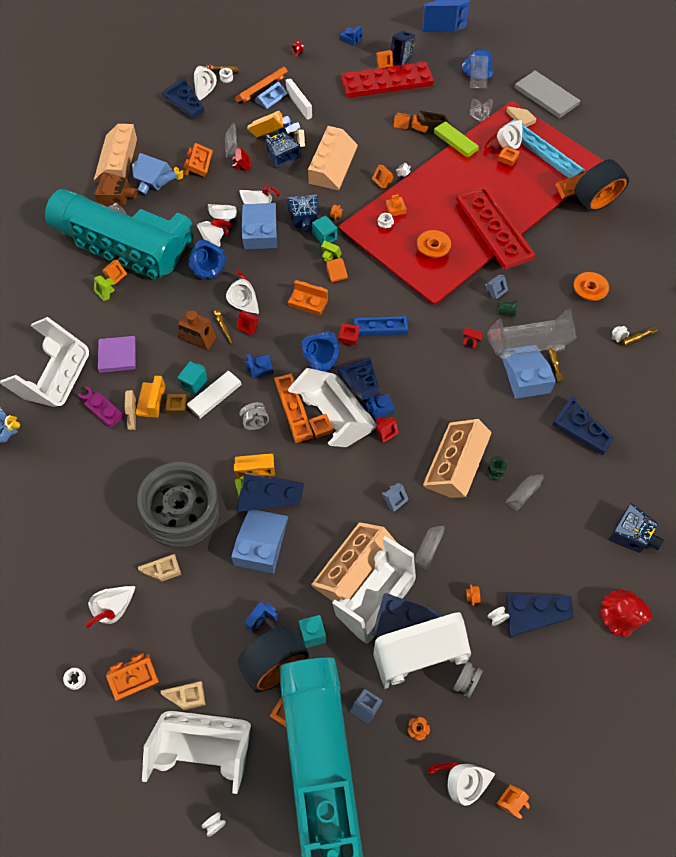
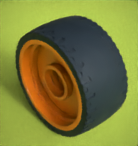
(601, 185)
(265, 655)

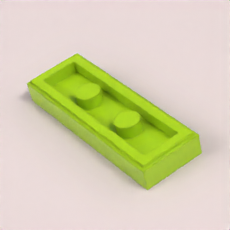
(456, 139)

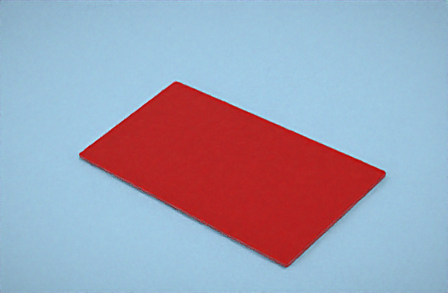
(430, 194)

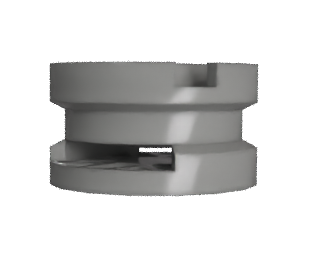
(254, 416)
(464, 681)

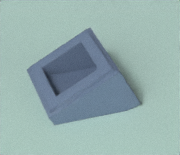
(366, 706)

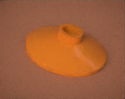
(434, 243)
(591, 286)

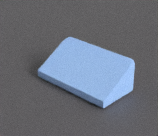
(271, 96)

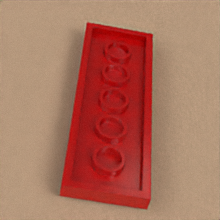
(387, 79)
(495, 227)

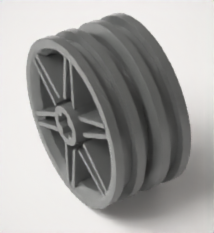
(178, 504)

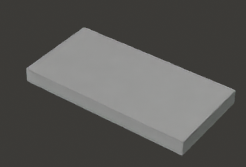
(547, 94)

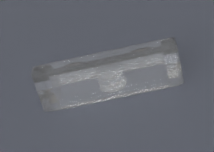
(479, 71)
(231, 141)
(524, 491)
(429, 546)

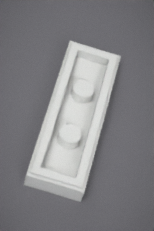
(299, 99)
(214, 394)

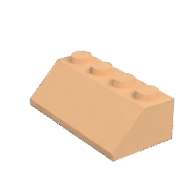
(117, 152)
(332, 159)
(458, 458)
(351, 563)

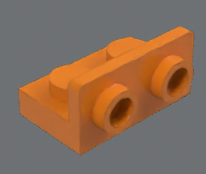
(198, 160)
(308, 298)
(131, 676)

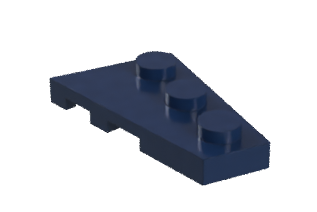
(184, 99)
(360, 378)
(579, 425)
(267, 492)
(536, 611)
(400, 614)

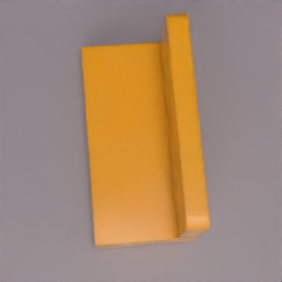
(266, 124)
(151, 398)
(255, 464)

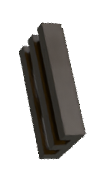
(431, 119)

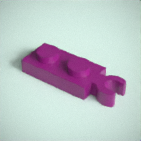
(101, 408)

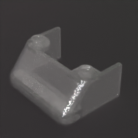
(532, 337)

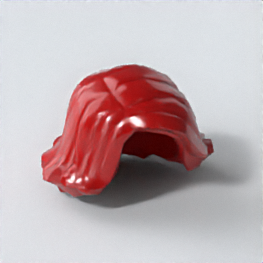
(624, 612)

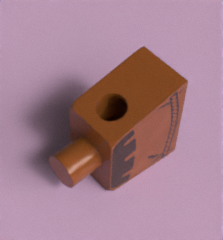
(114, 189)
(196, 330)

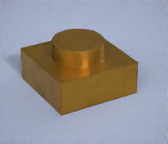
(176, 403)

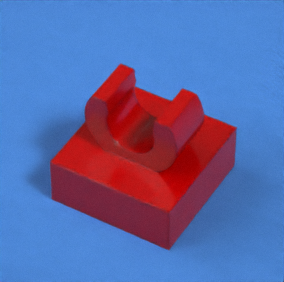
(242, 160)
(247, 322)
(349, 334)
(472, 335)
(386, 428)

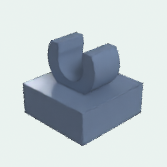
(497, 286)
(395, 497)

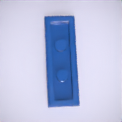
(382, 325)

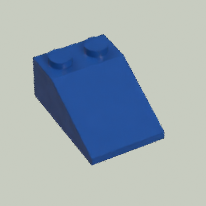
(445, 15)

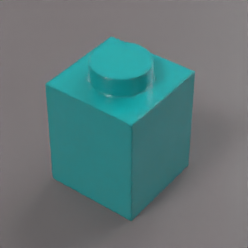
(324, 230)
(192, 377)
(312, 631)

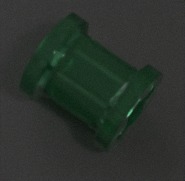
(507, 307)
(496, 468)

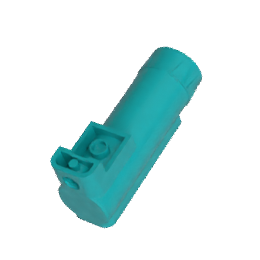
(138, 242)
(320, 759)

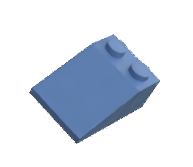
(259, 226)
(529, 374)
(259, 541)

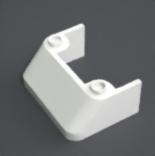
(61, 372)
(338, 402)
(392, 575)
(421, 647)
(198, 740)

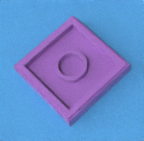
(116, 354)

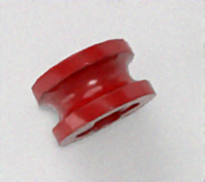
(297, 48)

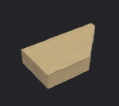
(521, 114)
(298, 136)
(130, 409)
(161, 569)
(186, 696)

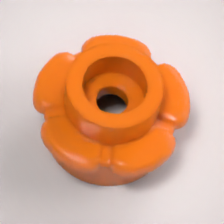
(336, 212)
(473, 594)
(414, 733)

